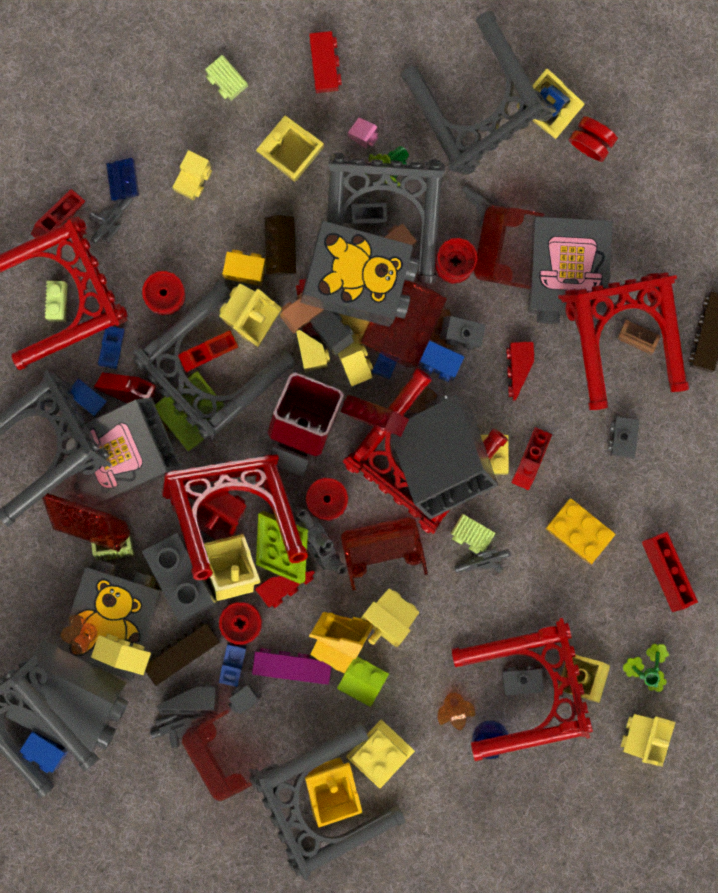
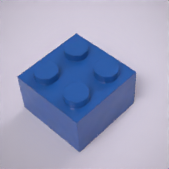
(440, 361)
(44, 752)

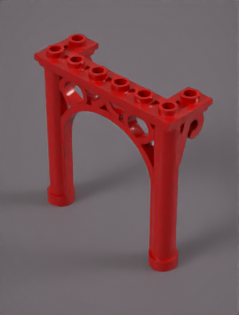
(660, 295)
(114, 314)
(358, 459)
(177, 489)
(520, 645)

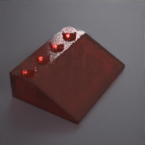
(409, 336)
(86, 522)

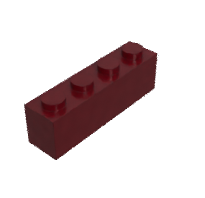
(374, 415)

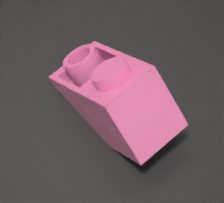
(363, 133)

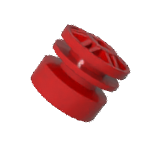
(466, 258)

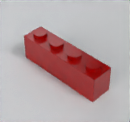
(669, 572)

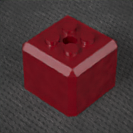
(305, 402)

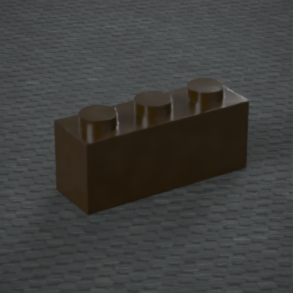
(280, 245)

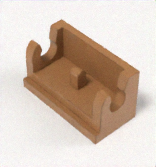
(638, 337)

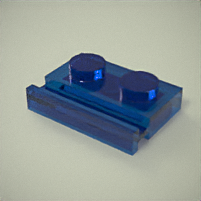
(122, 179)

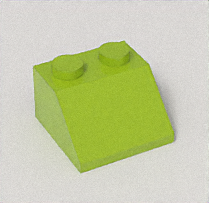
(363, 681)

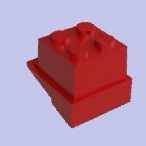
(221, 515)

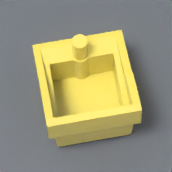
(557, 124)
(290, 148)
(250, 313)
(231, 567)
(390, 618)
(648, 738)
(380, 754)

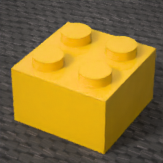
(244, 267)

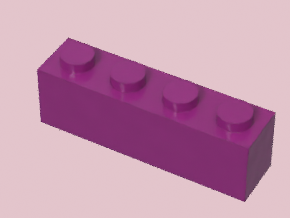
(290, 667)

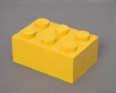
(580, 531)

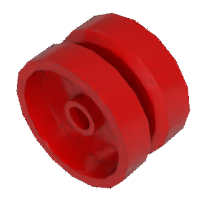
(593, 139)
(167, 304)
(335, 491)
(234, 613)

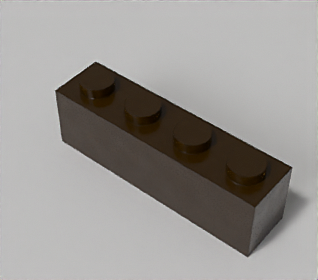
(706, 349)
(181, 654)

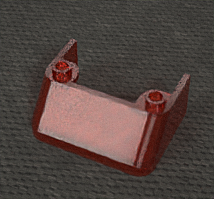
(491, 244)
(380, 544)
(196, 746)

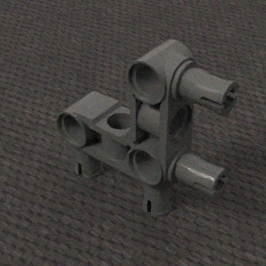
(318, 541)

